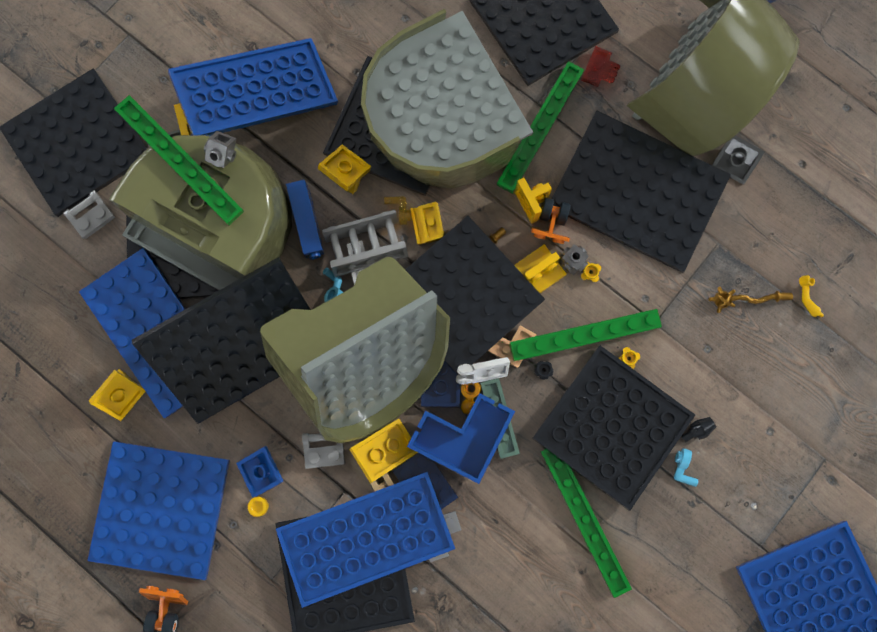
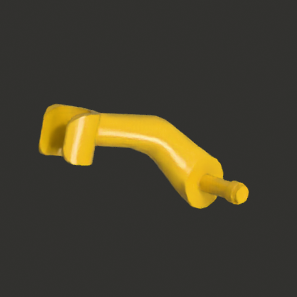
(813, 309)

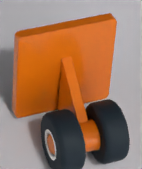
(554, 212)
(160, 620)

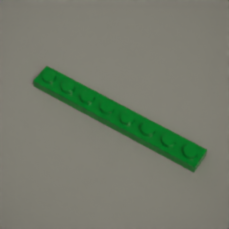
(540, 126)
(179, 160)
(585, 335)
(587, 524)

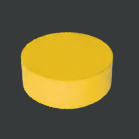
(258, 506)

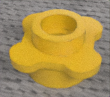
(595, 268)
(635, 356)

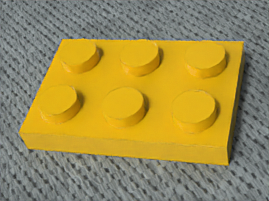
(383, 450)

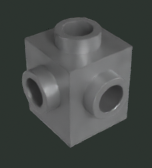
(220, 149)
(570, 264)

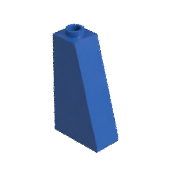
(305, 219)

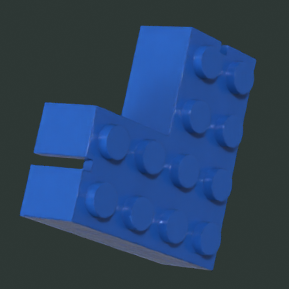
(468, 448)

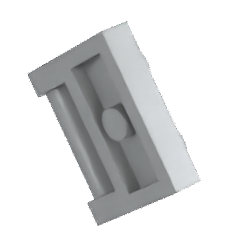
(93, 219)
(321, 456)

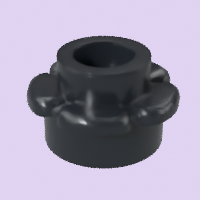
(544, 375)

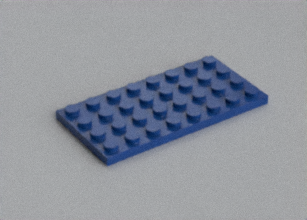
(252, 87)
(129, 303)
(364, 539)

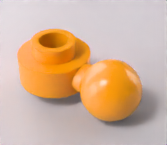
(467, 404)

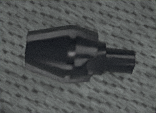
(700, 429)

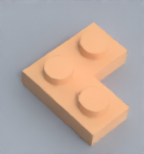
(502, 348)

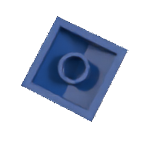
(259, 472)

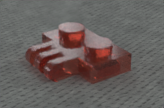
(600, 68)

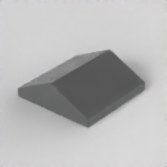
(738, 159)

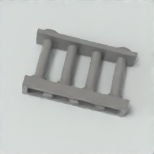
(362, 260)

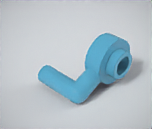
(335, 290)
(683, 460)

